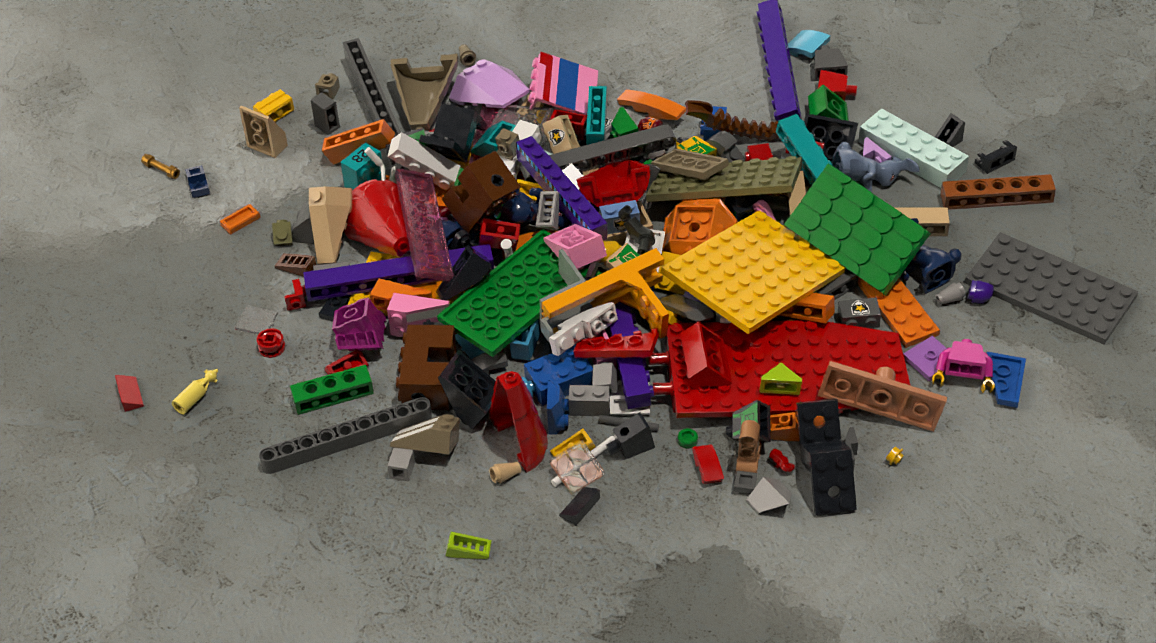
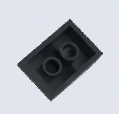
(467, 271)

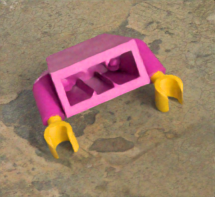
(965, 360)

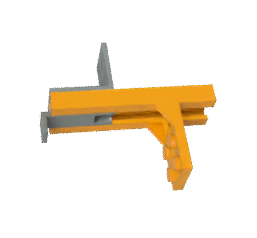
(624, 284)

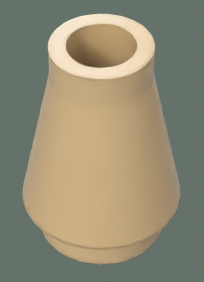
(504, 471)

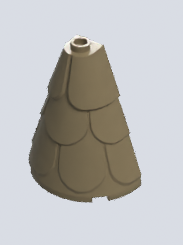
(423, 88)

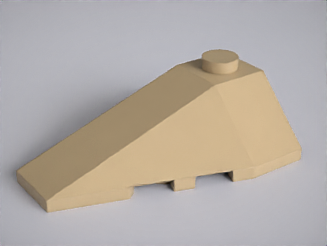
(328, 216)

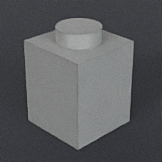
(605, 375)
(401, 464)

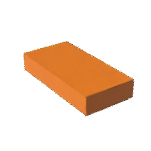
(240, 219)

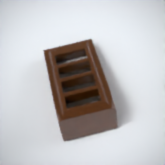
(305, 263)

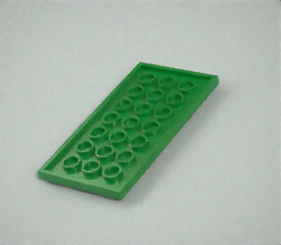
(508, 298)

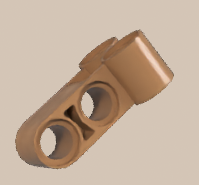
(749, 447)

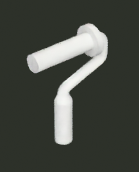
(372, 155)

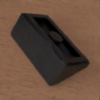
(580, 505)

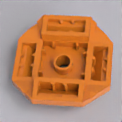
(704, 215)

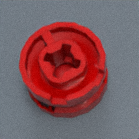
(270, 341)

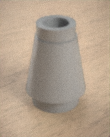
(951, 293)

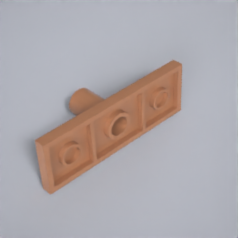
(882, 395)

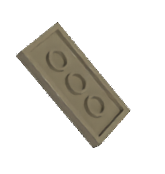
(690, 164)

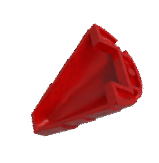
(615, 183)
(378, 218)
(514, 406)

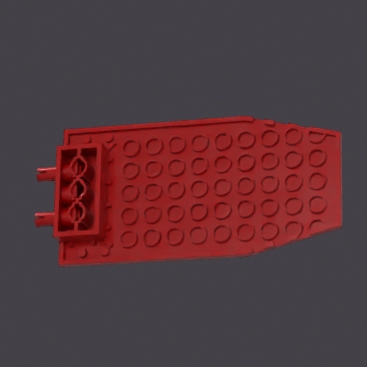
(800, 345)

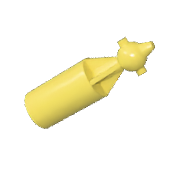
(194, 392)

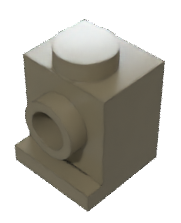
(328, 82)
(506, 143)

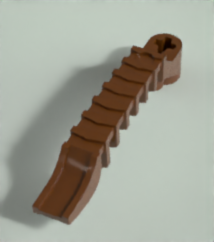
(723, 122)

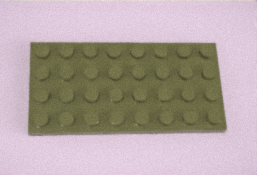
(737, 179)

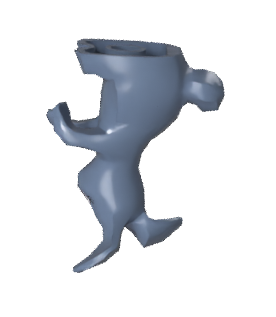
(866, 169)

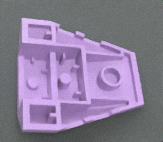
(487, 85)

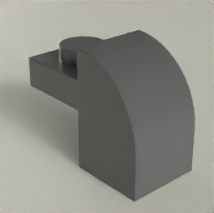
(726, 146)

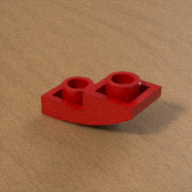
(708, 464)

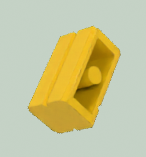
(275, 105)

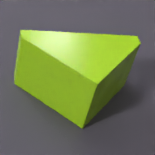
(781, 381)

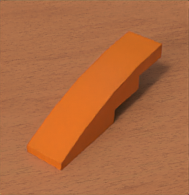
(655, 105)

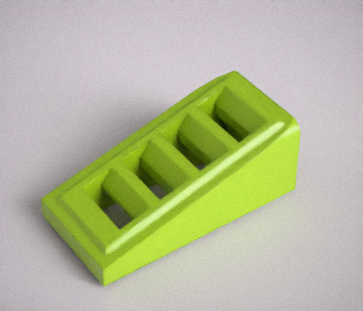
(462, 552)

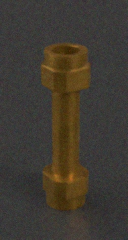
(149, 161)

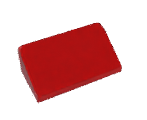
(347, 362)
(129, 392)

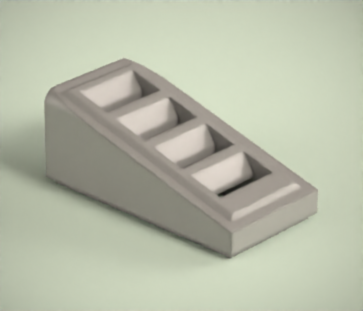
(553, 219)

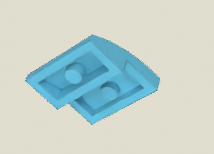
(807, 43)

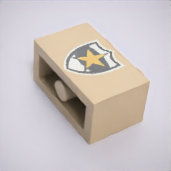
(560, 134)

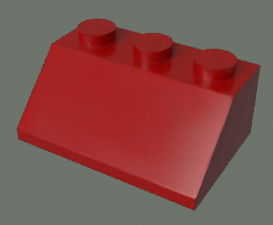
(705, 357)

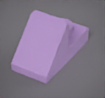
(874, 152)

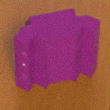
(359, 326)

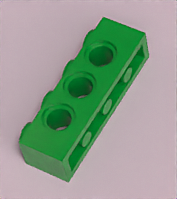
(331, 389)

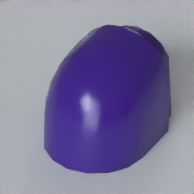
(980, 291)

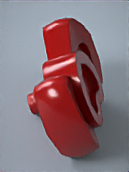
(781, 460)

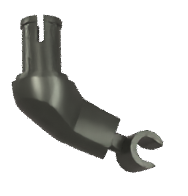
(637, 232)

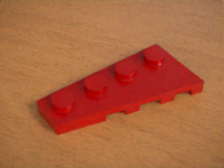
(618, 346)

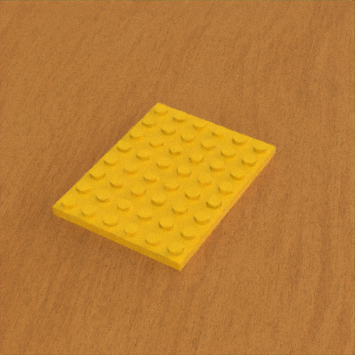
(753, 271)

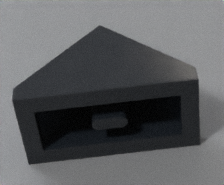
(951, 131)

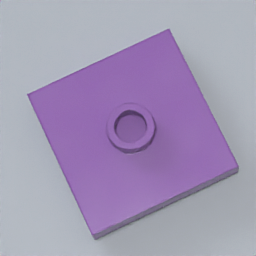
(925, 357)

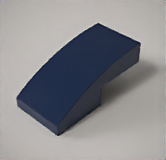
(197, 181)

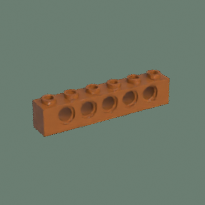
(998, 192)

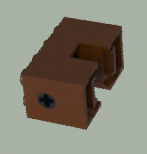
(482, 192)
(424, 357)

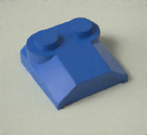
(556, 408)

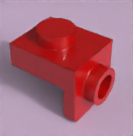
(296, 300)

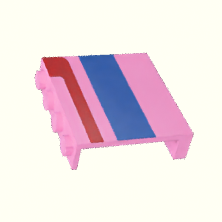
(561, 83)

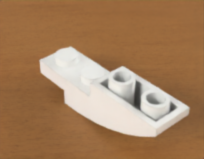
(582, 325)

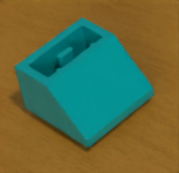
(487, 143)

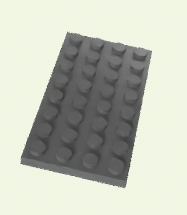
(1053, 287)

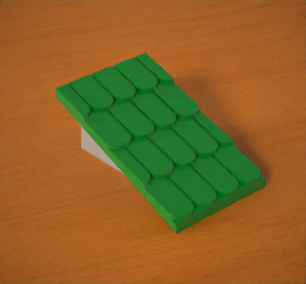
(857, 229)

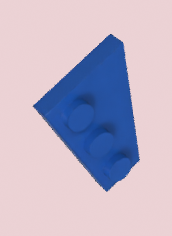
(1007, 378)

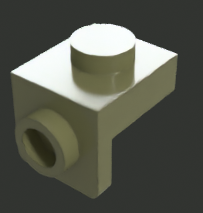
(282, 233)

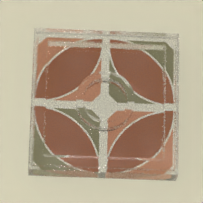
(576, 467)

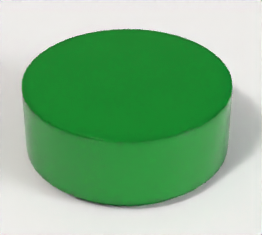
(687, 438)

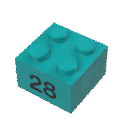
(360, 168)

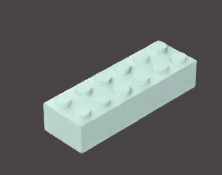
(900, 139)

